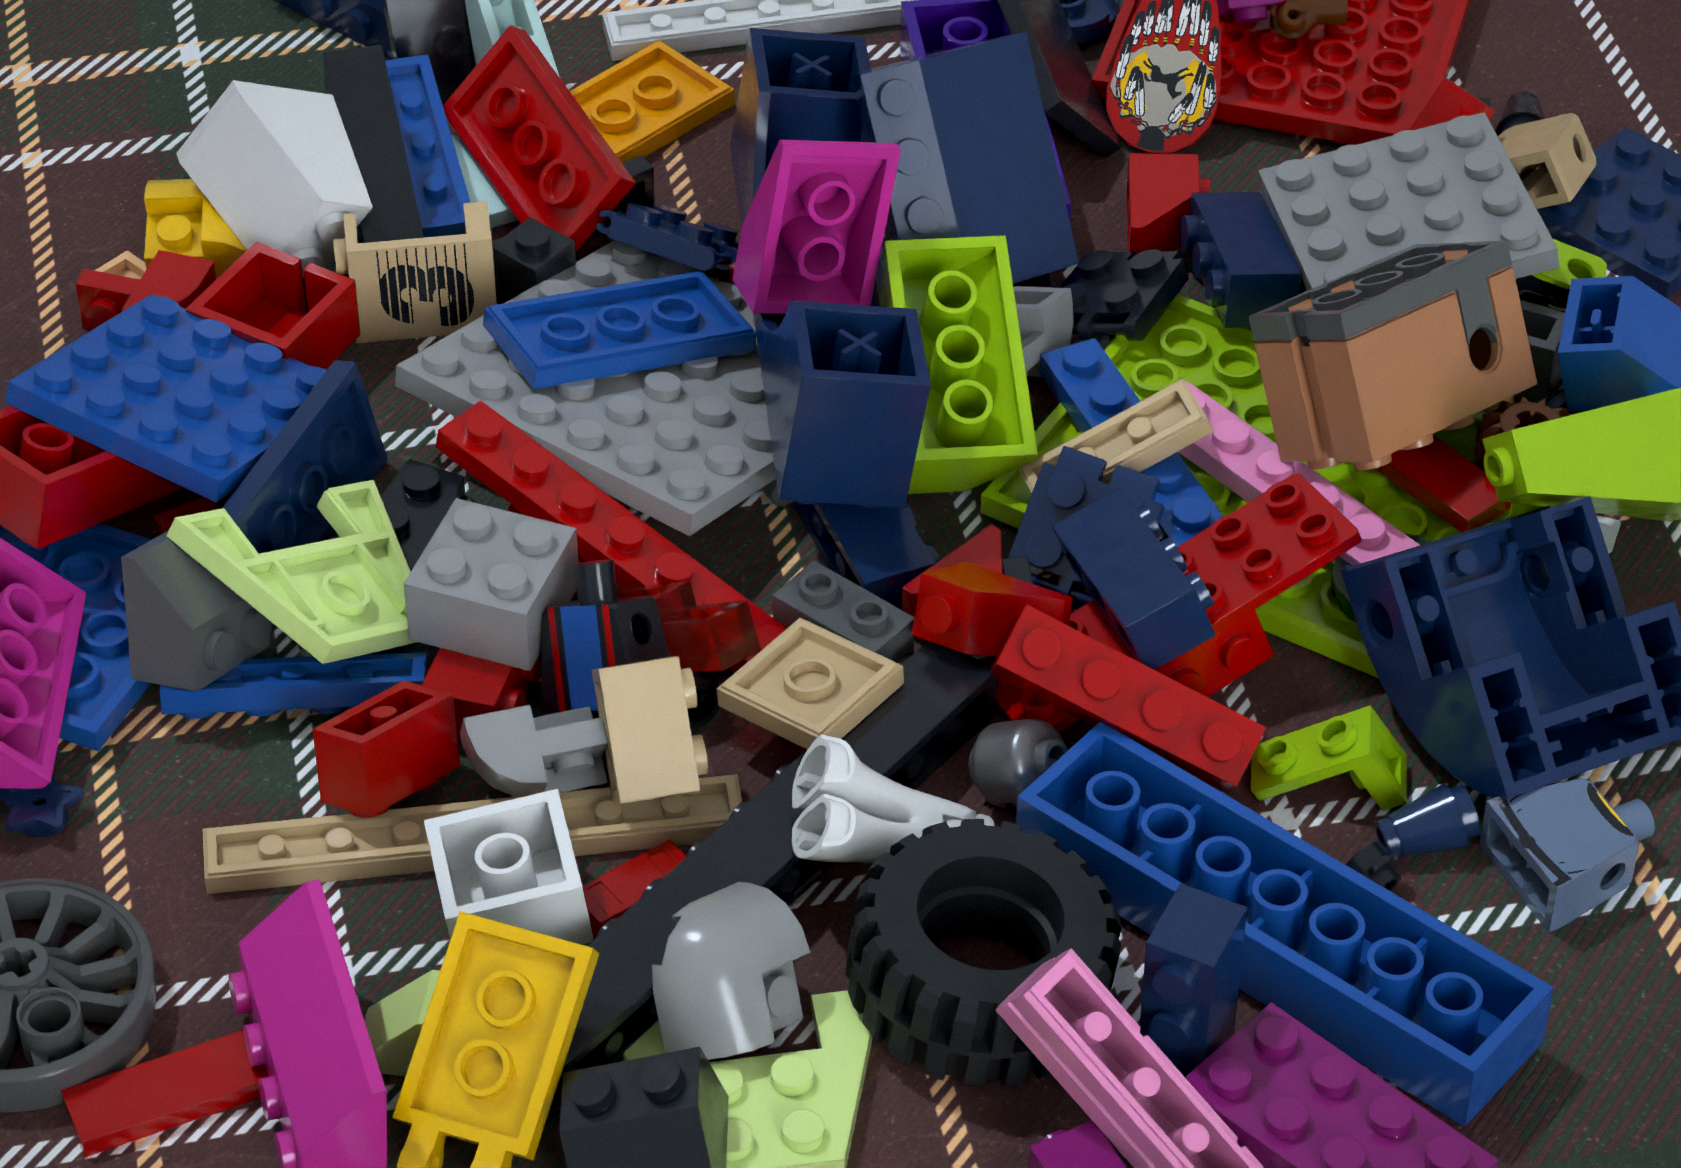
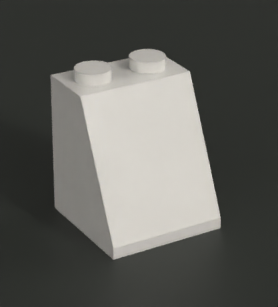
(278, 169)

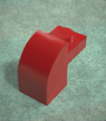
(168, 275)

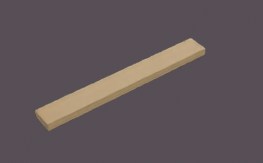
(398, 844)

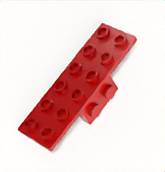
(1243, 565)

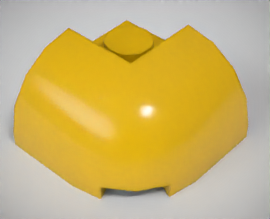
(187, 224)

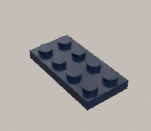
(322, 446)

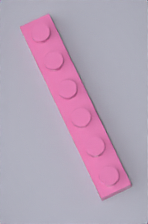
(1251, 464)

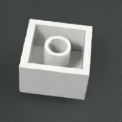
(511, 867)

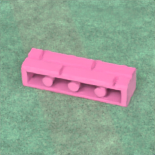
(1117, 1072)

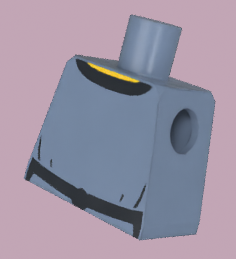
(1564, 847)

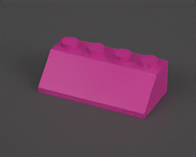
(37, 656)
(310, 1039)

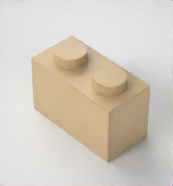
(649, 729)

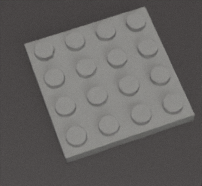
(1405, 191)

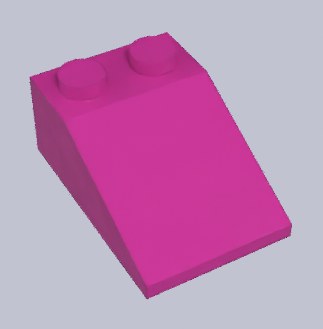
(816, 225)

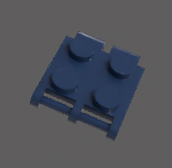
(666, 234)
(1062, 492)

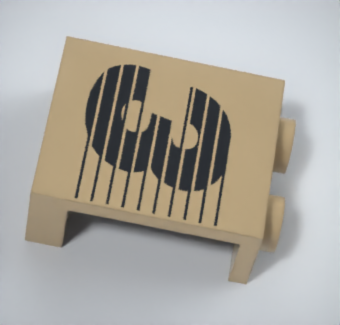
(420, 282)

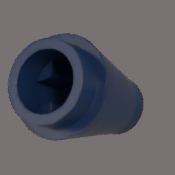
(1430, 823)

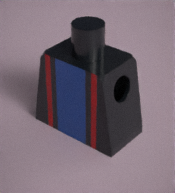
(594, 634)

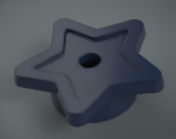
(44, 818)

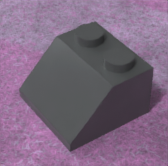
(185, 620)

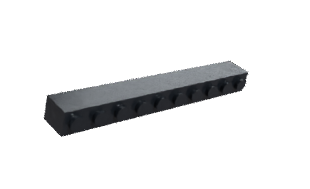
(904, 739)

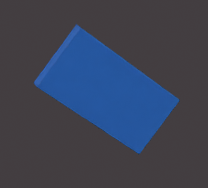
(618, 329)

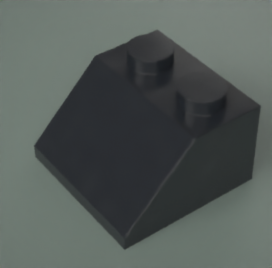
(645, 1114)

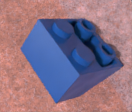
(1618, 342)

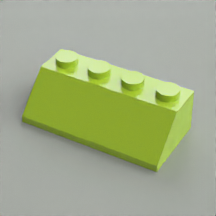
(971, 339)

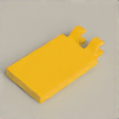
(492, 1043)

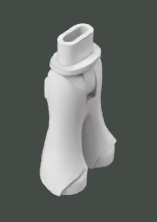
(857, 811)

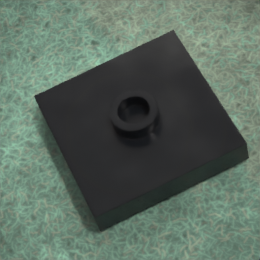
(436, 30)

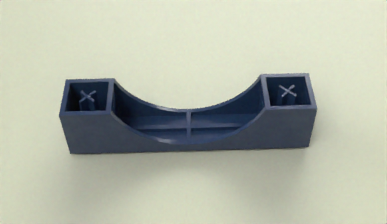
(837, 378)

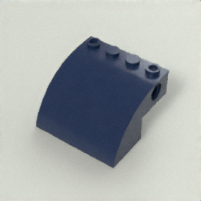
(1519, 651)

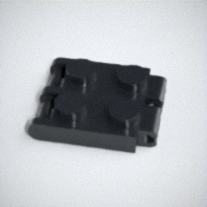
(1123, 291)

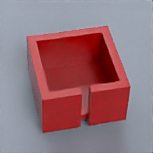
(266, 303)

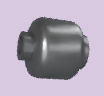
(1012, 757)

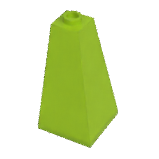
(1615, 454)

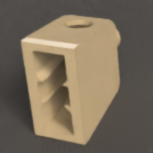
(1550, 157)

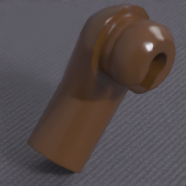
(1300, 16)

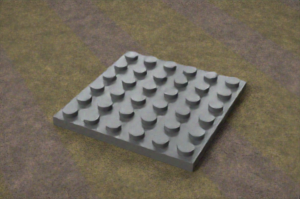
(660, 439)

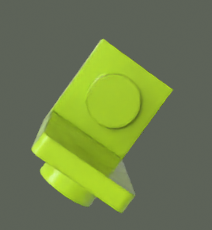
(1341, 744)

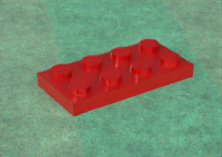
(536, 140)

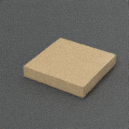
(810, 684)

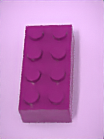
(1316, 1107)

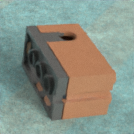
(1393, 353)

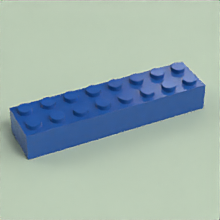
(1317, 935)

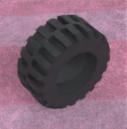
(979, 884)

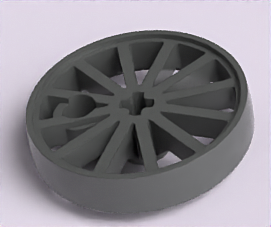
(62, 987)

